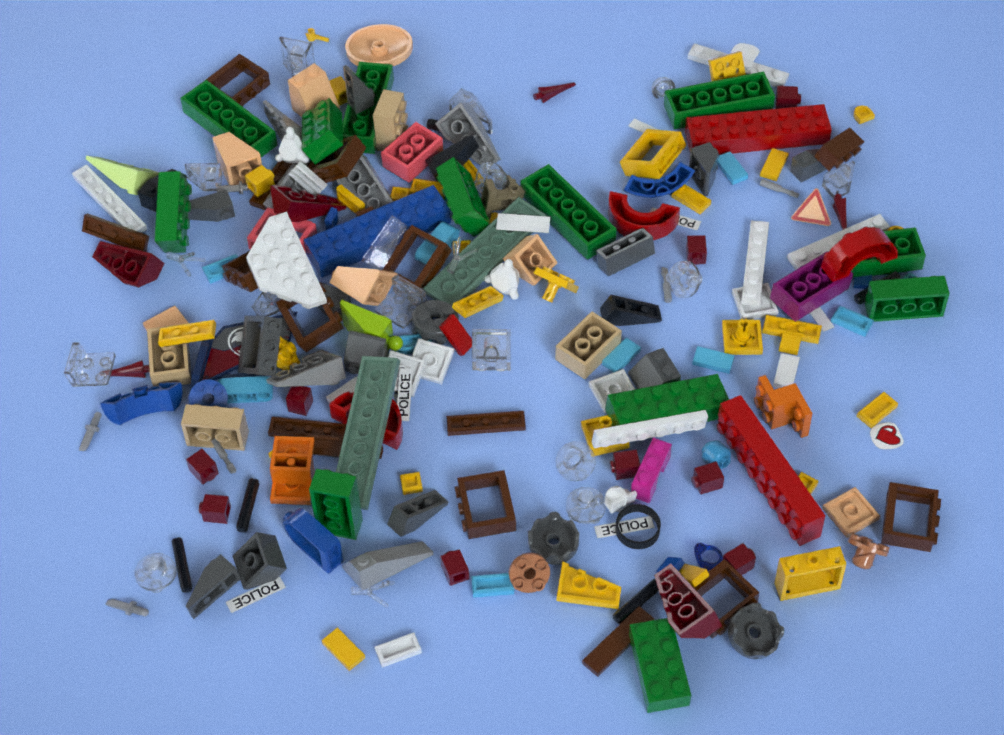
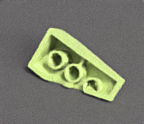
(123, 174)

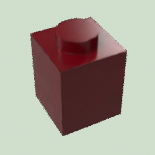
(787, 97)
(696, 249)
(299, 400)
(625, 464)
(202, 466)
(708, 478)
(215, 508)
(741, 558)
(454, 567)

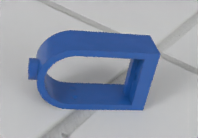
(313, 539)

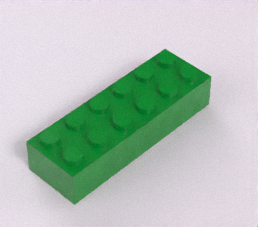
(376, 77)
(717, 97)
(222, 114)
(568, 211)
(667, 400)

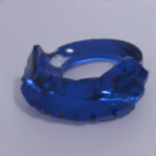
(699, 549)

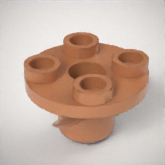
(866, 551)
(529, 572)

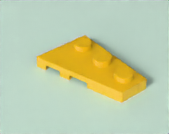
(583, 589)

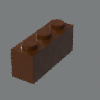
(839, 149)

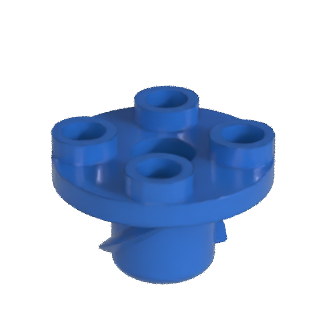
(208, 393)

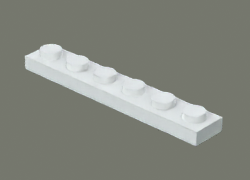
(702, 54)
(108, 199)
(808, 253)
(755, 263)
(649, 429)

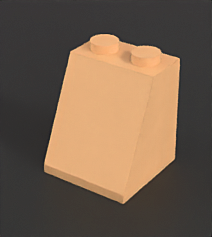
(309, 89)
(235, 157)
(363, 284)

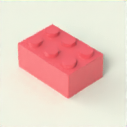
(409, 152)

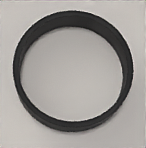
(637, 508)

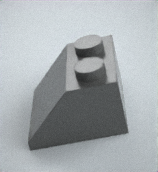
(704, 162)
(362, 345)
(654, 370)
(259, 560)

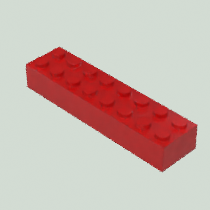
(760, 129)
(770, 471)

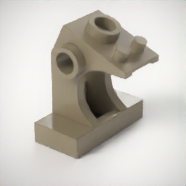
(497, 199)

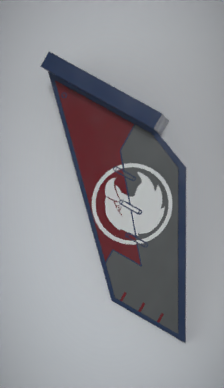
(222, 353)

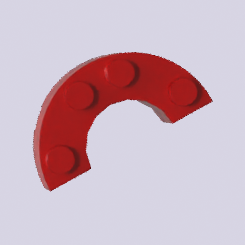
(627, 220)
(855, 248)
(393, 434)

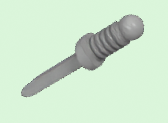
(234, 188)
(91, 429)
(129, 608)

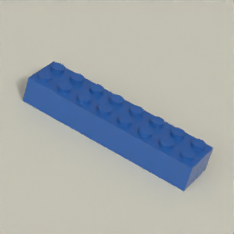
(351, 240)

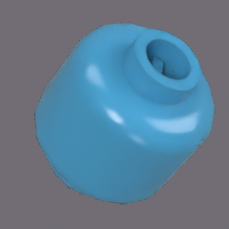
(716, 451)

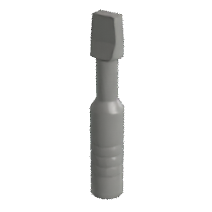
(778, 188)
(666, 286)
(223, 455)

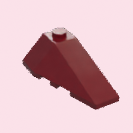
(302, 205)
(128, 264)
(684, 606)

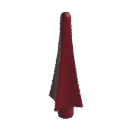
(547, 93)
(840, 210)
(133, 370)

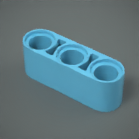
(443, 232)
(247, 389)

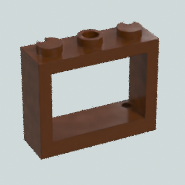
(233, 69)
(345, 157)
(432, 266)
(239, 273)
(320, 334)
(916, 495)
(487, 527)
(735, 579)

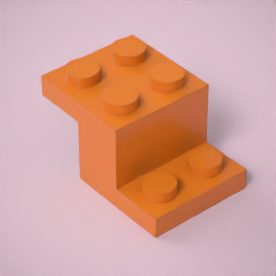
(783, 406)
(292, 470)

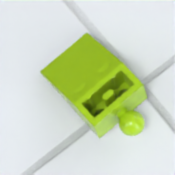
(369, 323)

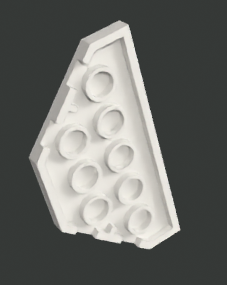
(282, 264)

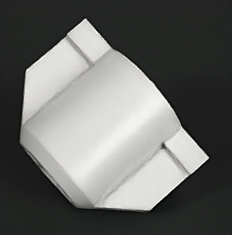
(618, 498)

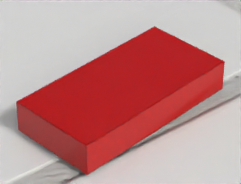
(456, 335)

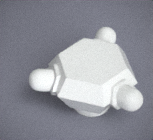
(291, 148)
(505, 279)

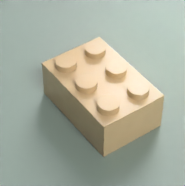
(389, 118)
(588, 345)
(168, 362)
(205, 423)

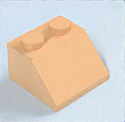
(528, 255)

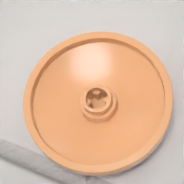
(379, 45)

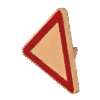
(812, 210)

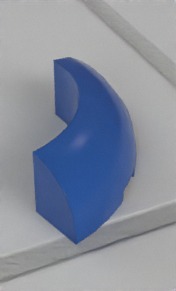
(659, 187)
(142, 402)

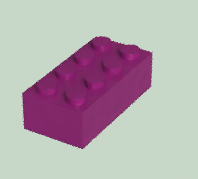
(807, 289)

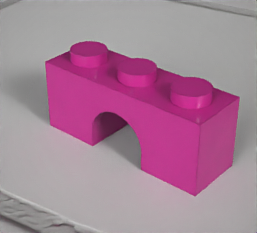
(650, 468)

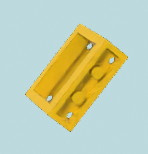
(672, 143)
(810, 574)

